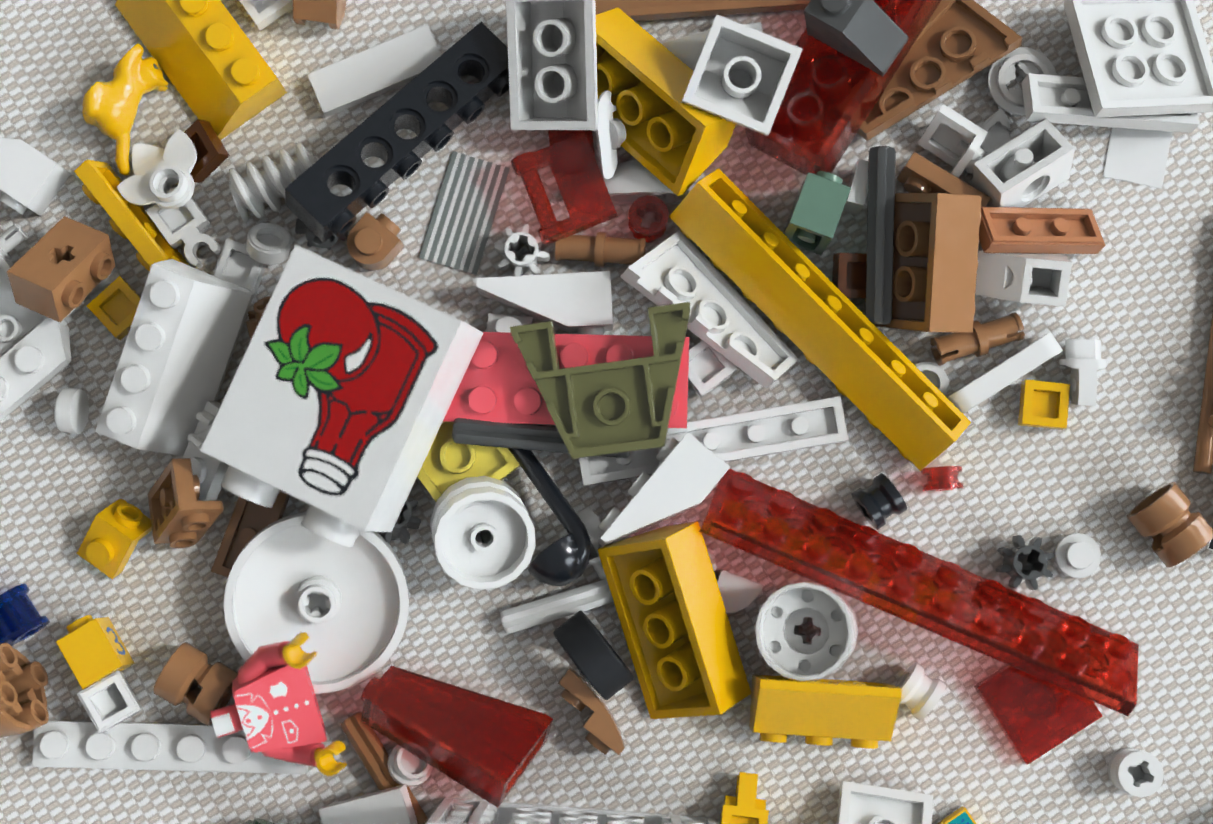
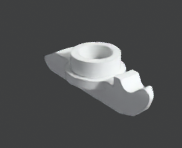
(609, 135)

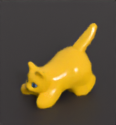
(115, 103)

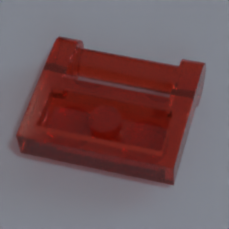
(578, 183)

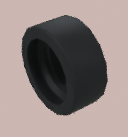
(593, 655)

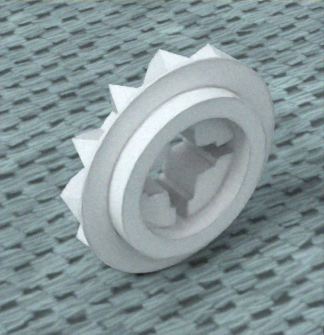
(1002, 74)

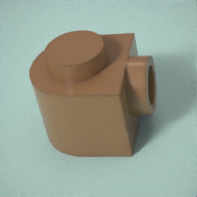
(374, 242)

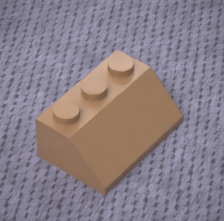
(935, 262)

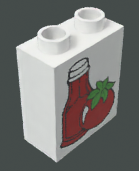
(339, 397)

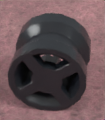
(879, 501)

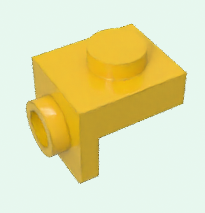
(114, 537)

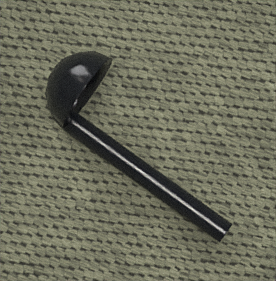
(568, 556)

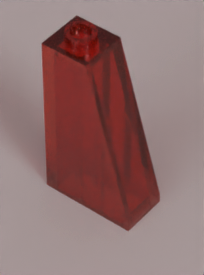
(456, 730)

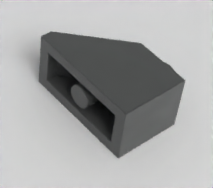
(857, 31)

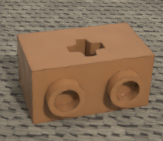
(61, 269)

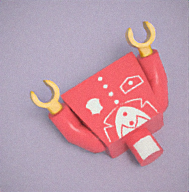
(279, 708)

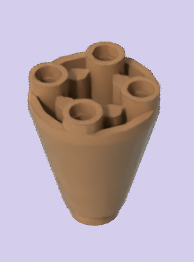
(21, 693)

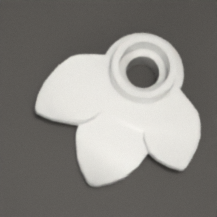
(159, 170)

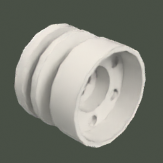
(788, 649)

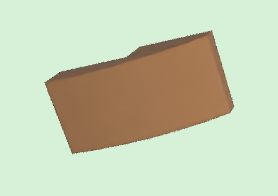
(600, 723)

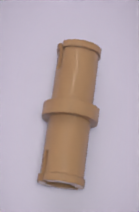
(600, 249)
(980, 341)

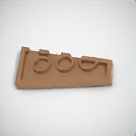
(950, 49)

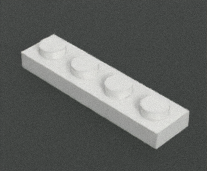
(1067, 102)

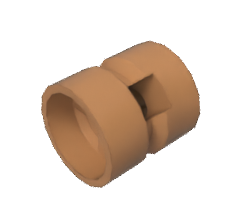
(1171, 525)
(186, 671)

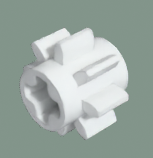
(514, 243)

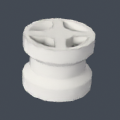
(919, 691)
(1125, 768)

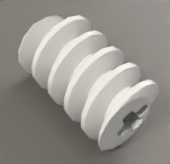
(268, 184)

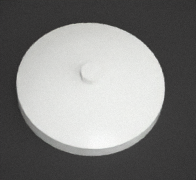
(340, 595)

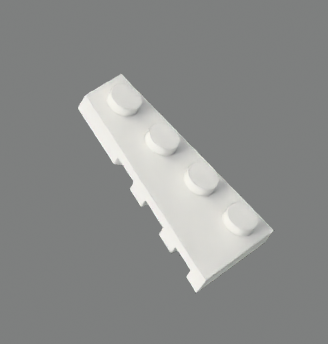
(718, 314)

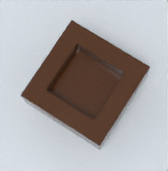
(208, 147)
(850, 274)

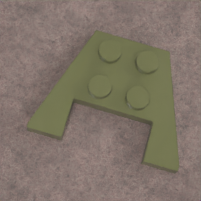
(610, 403)

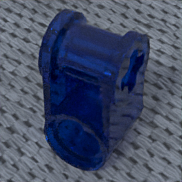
(19, 616)

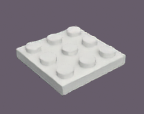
(1142, 56)

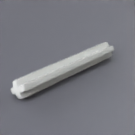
(562, 604)

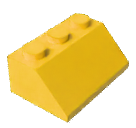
(823, 710)

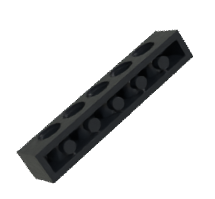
(475, 54)

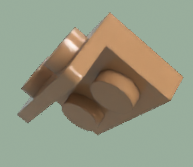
(175, 507)

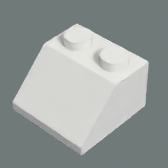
(742, 75)

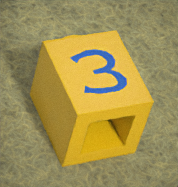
(93, 650)

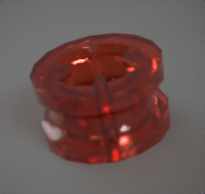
(942, 478)

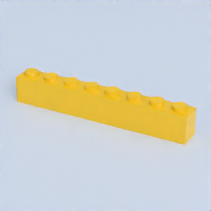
(819, 319)

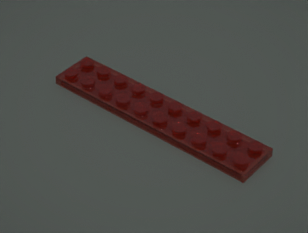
(924, 590)

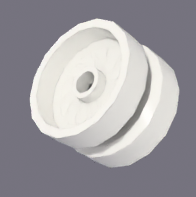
(485, 558)

